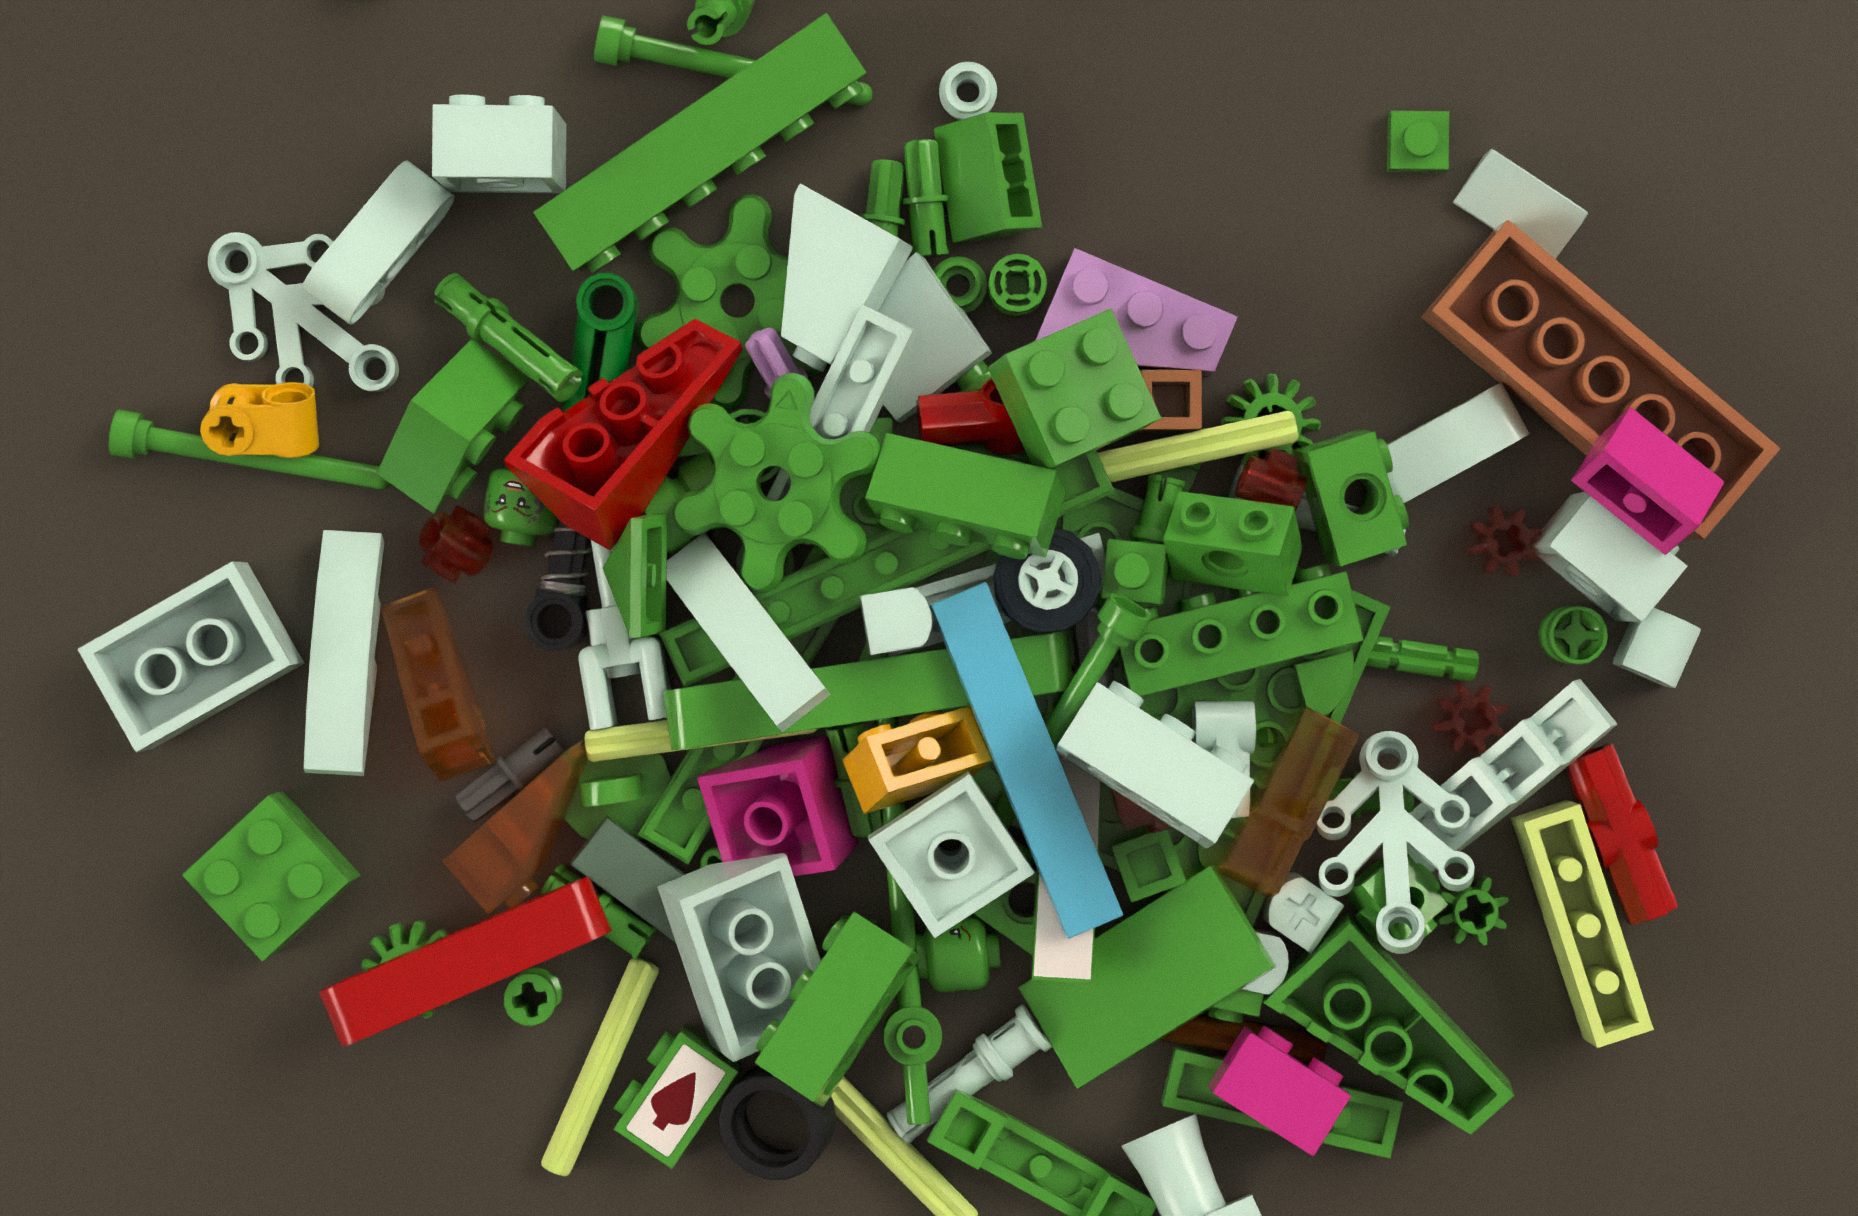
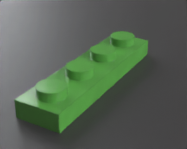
(1364, 1125)

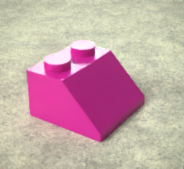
(779, 805)

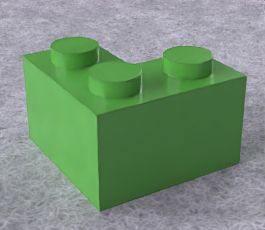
(453, 426)

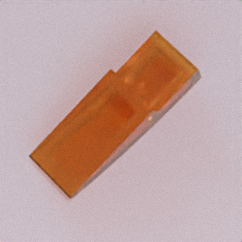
(1288, 803)

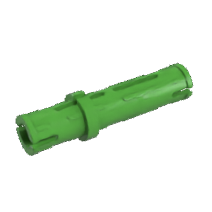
(490, 322)

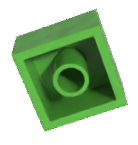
(1074, 391)
(271, 875)

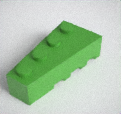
(1382, 1018)

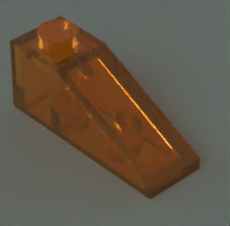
(436, 686)
(518, 840)

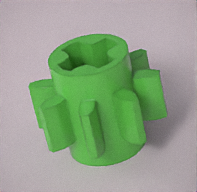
(1486, 916)

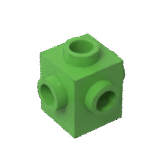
(1370, 897)

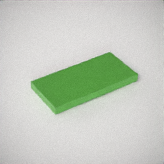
(1150, 977)

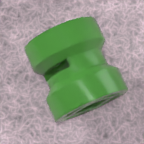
(1011, 293)
(1584, 634)

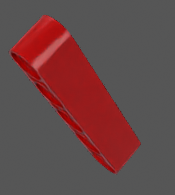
(464, 961)

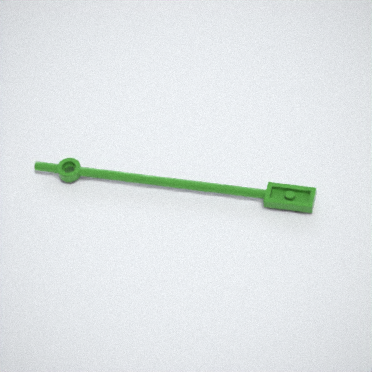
(901, 910)

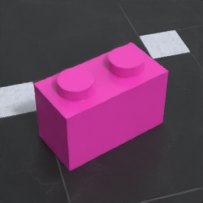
(1648, 481)
(1279, 1089)

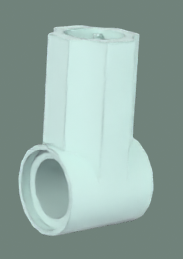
(1229, 727)

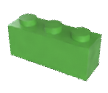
(965, 496)
(835, 1008)

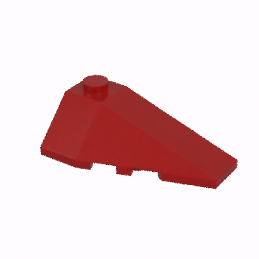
(617, 445)

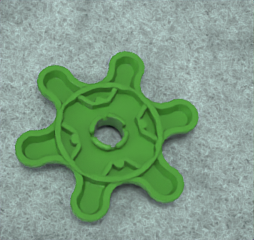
(705, 274)
(816, 472)

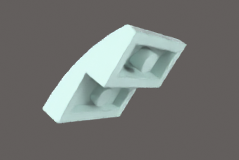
(945, 342)

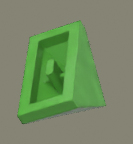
(638, 574)

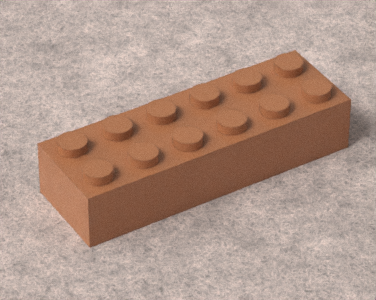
(1587, 363)

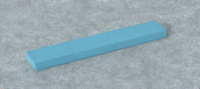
(1026, 760)

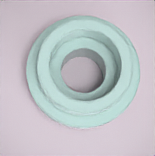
(967, 73)

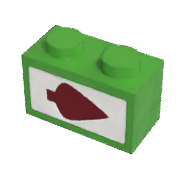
(676, 1095)

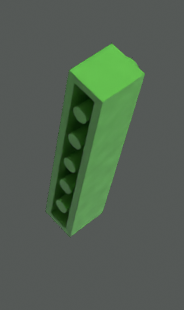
(700, 144)

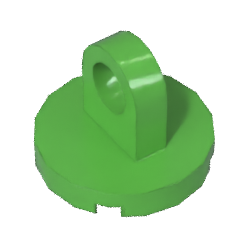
(620, 789)

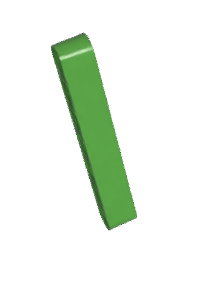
(858, 693)

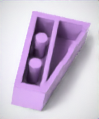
(1158, 323)

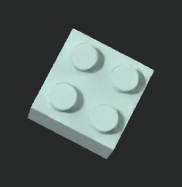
(498, 146)
(1606, 559)

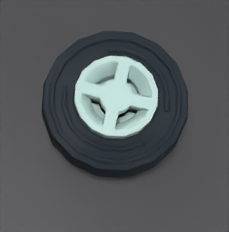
(1071, 571)

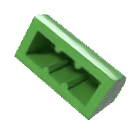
(988, 177)

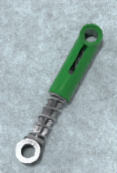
(567, 556)

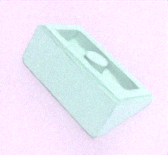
(1505, 192)

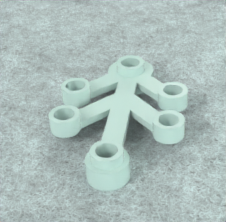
(290, 309)
(1394, 830)

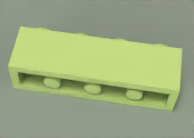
(1582, 923)

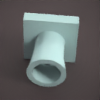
(958, 882)
(1180, 1173)

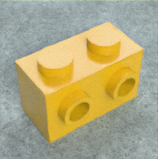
(915, 757)

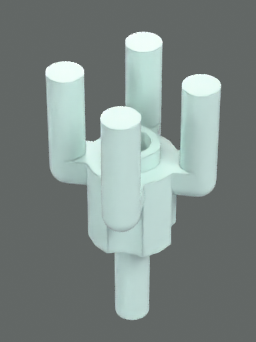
(617, 655)

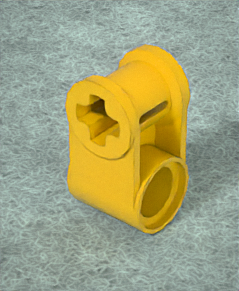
(265, 418)

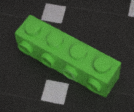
(1241, 632)

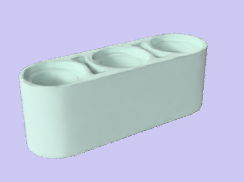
(378, 242)
(1454, 442)

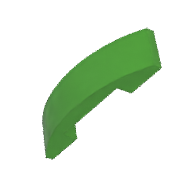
(1034, 1161)

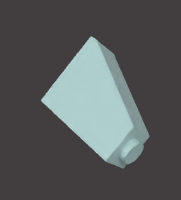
(831, 271)

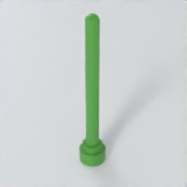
(621, 43)
(135, 436)
(1119, 624)

